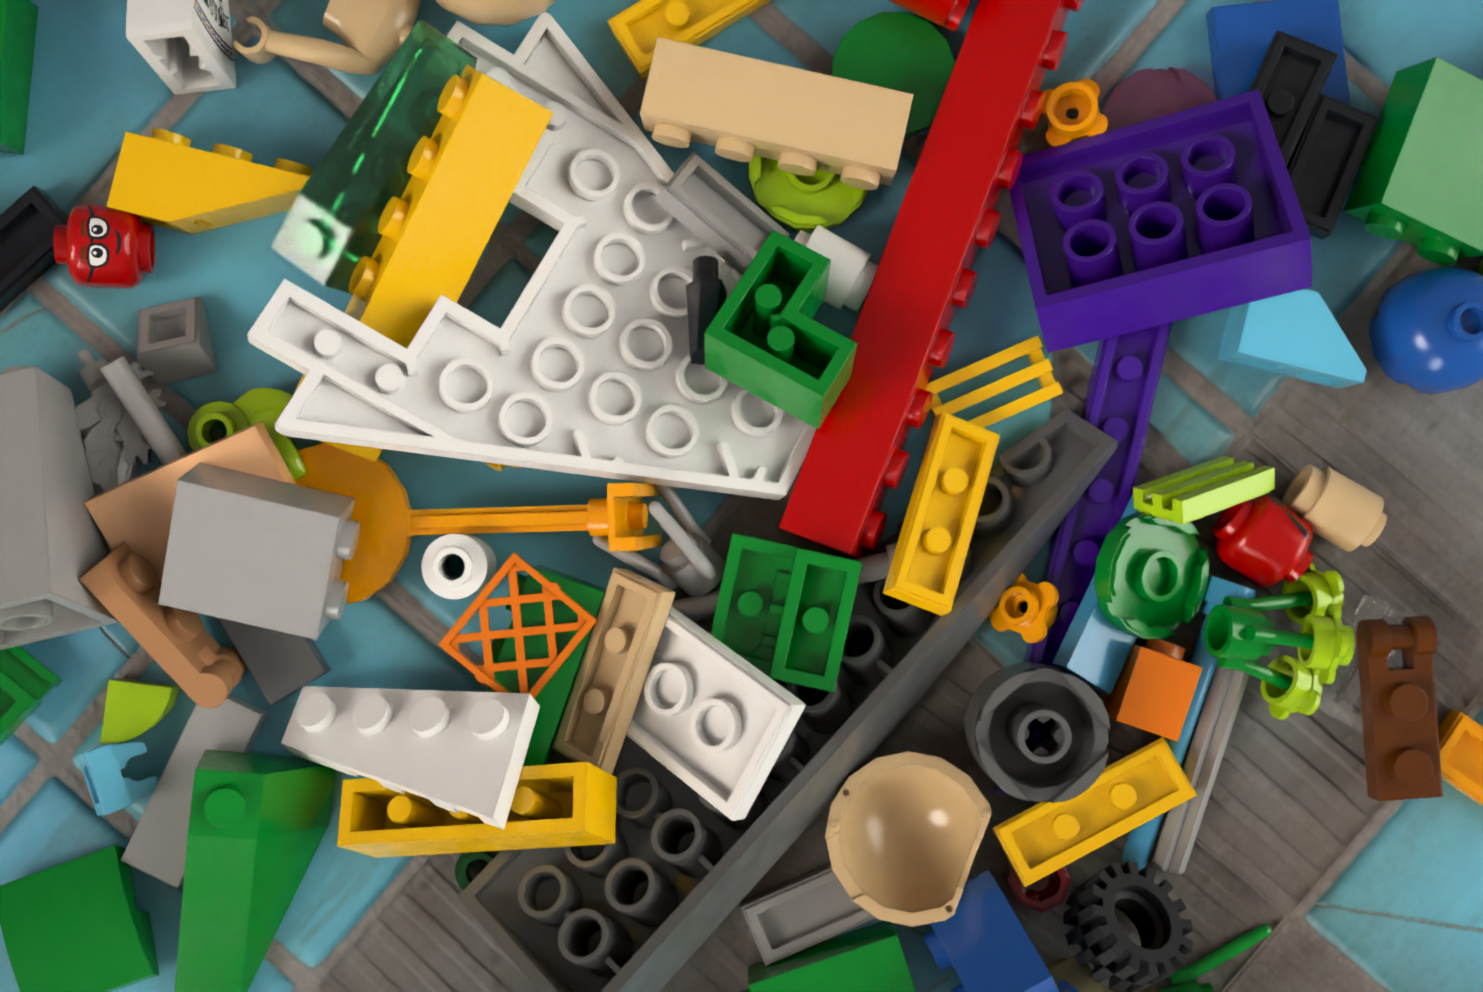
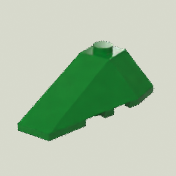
(246, 854)

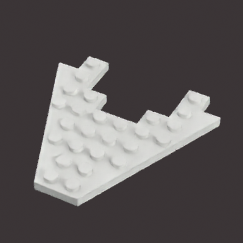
(593, 352)

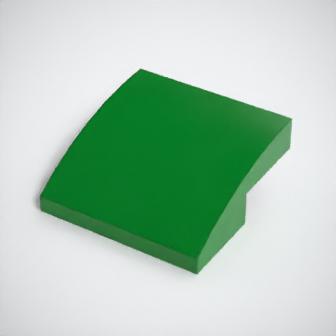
(786, 609)
(77, 927)

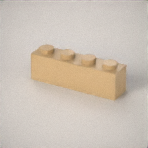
(774, 113)

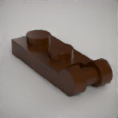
(1399, 709)

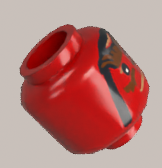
(1264, 541)

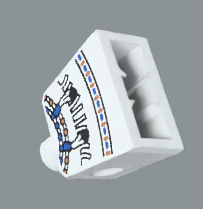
(184, 42)

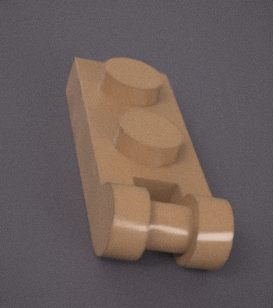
(171, 636)

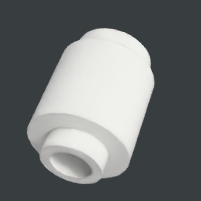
(849, 268)
(478, 560)

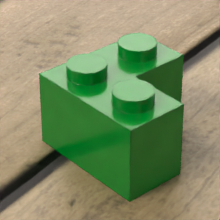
(769, 338)

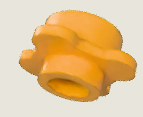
(1078, 96)
(1040, 614)

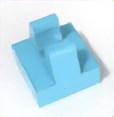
(104, 779)

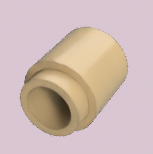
(1336, 507)

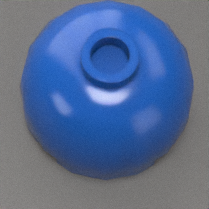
(1431, 330)

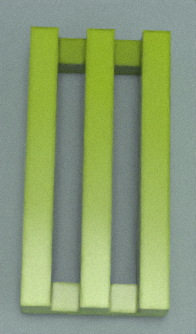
(1203, 489)

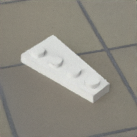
(433, 743)

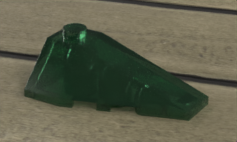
(367, 165)

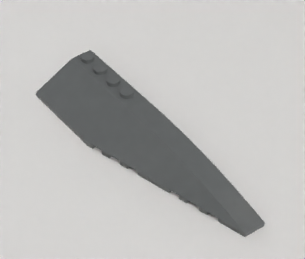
(680, 866)

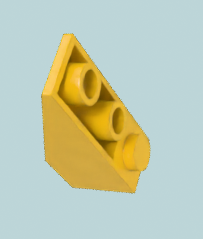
(199, 188)

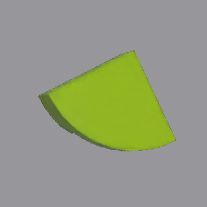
(135, 708)

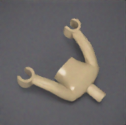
(366, 27)

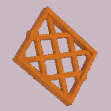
(551, 591)

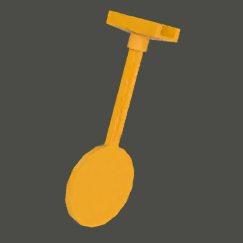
(390, 521)

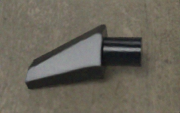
(704, 300)

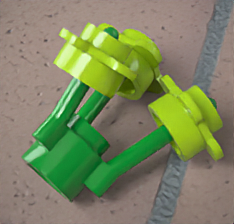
(1242, 633)

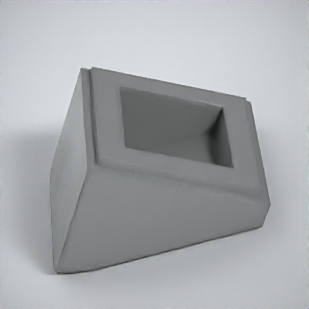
(175, 341)

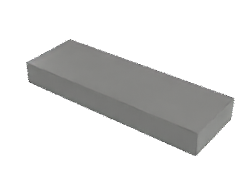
(162, 832)

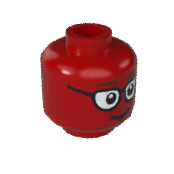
(105, 247)

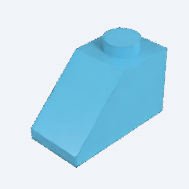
(1292, 338)

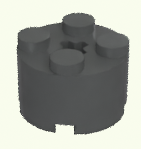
(1072, 720)

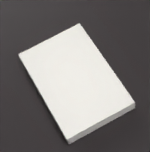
(712, 716)

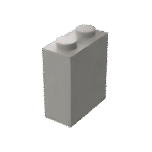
(258, 551)

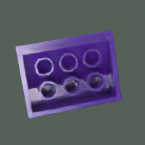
(1160, 222)

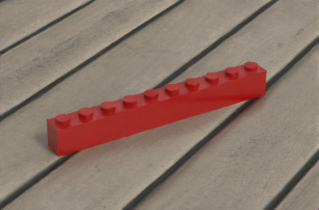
(927, 271)

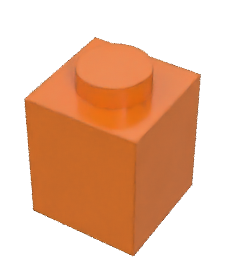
(1154, 689)

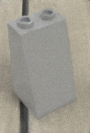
(44, 524)

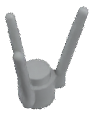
(686, 555)

